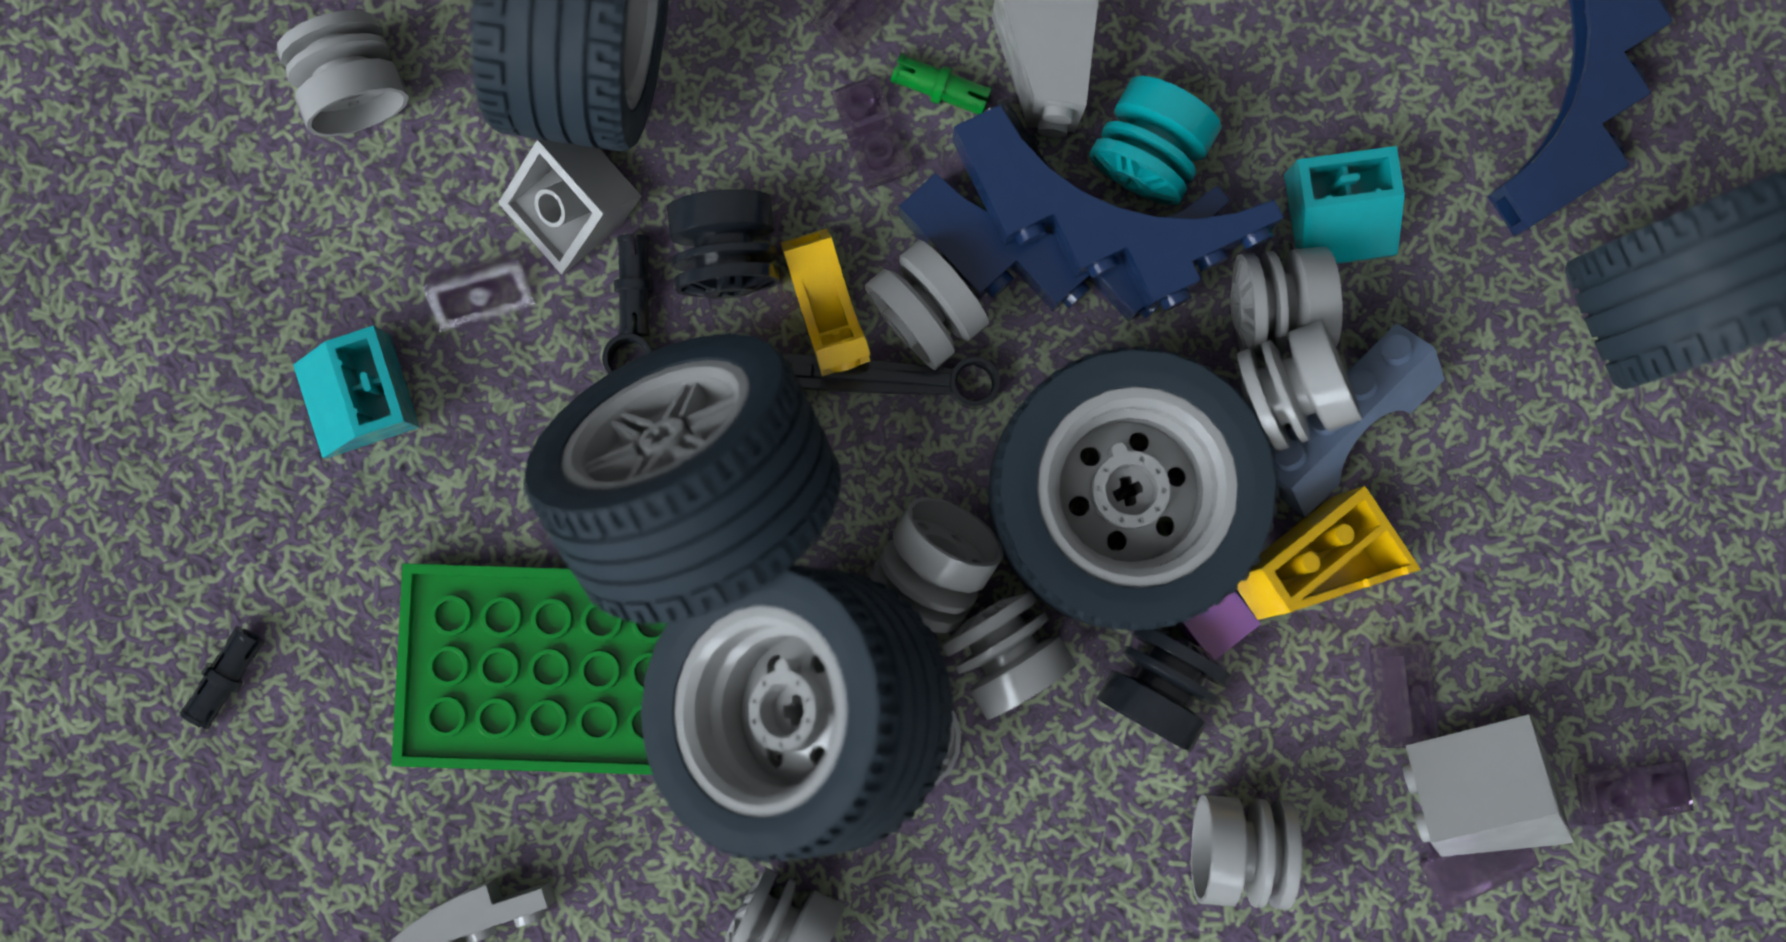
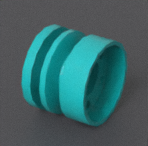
(1155, 139)

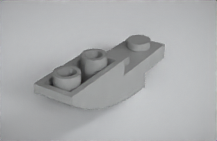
(478, 912)

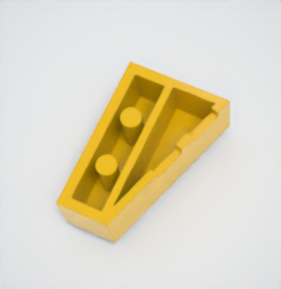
(1327, 555)

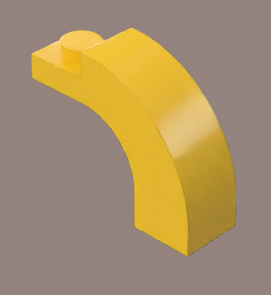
(825, 302)

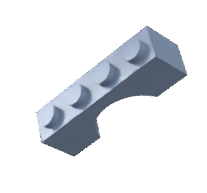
(1388, 378)

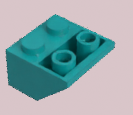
(1347, 203)
(355, 391)

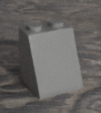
(1048, 58)
(1486, 790)

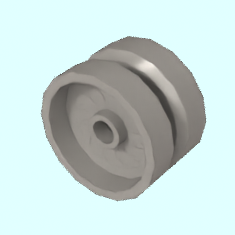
(927, 304)

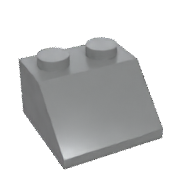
(568, 200)

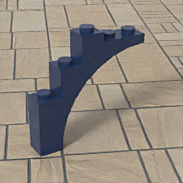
(1601, 85)
(974, 250)
(1157, 251)

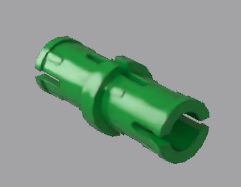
(941, 84)

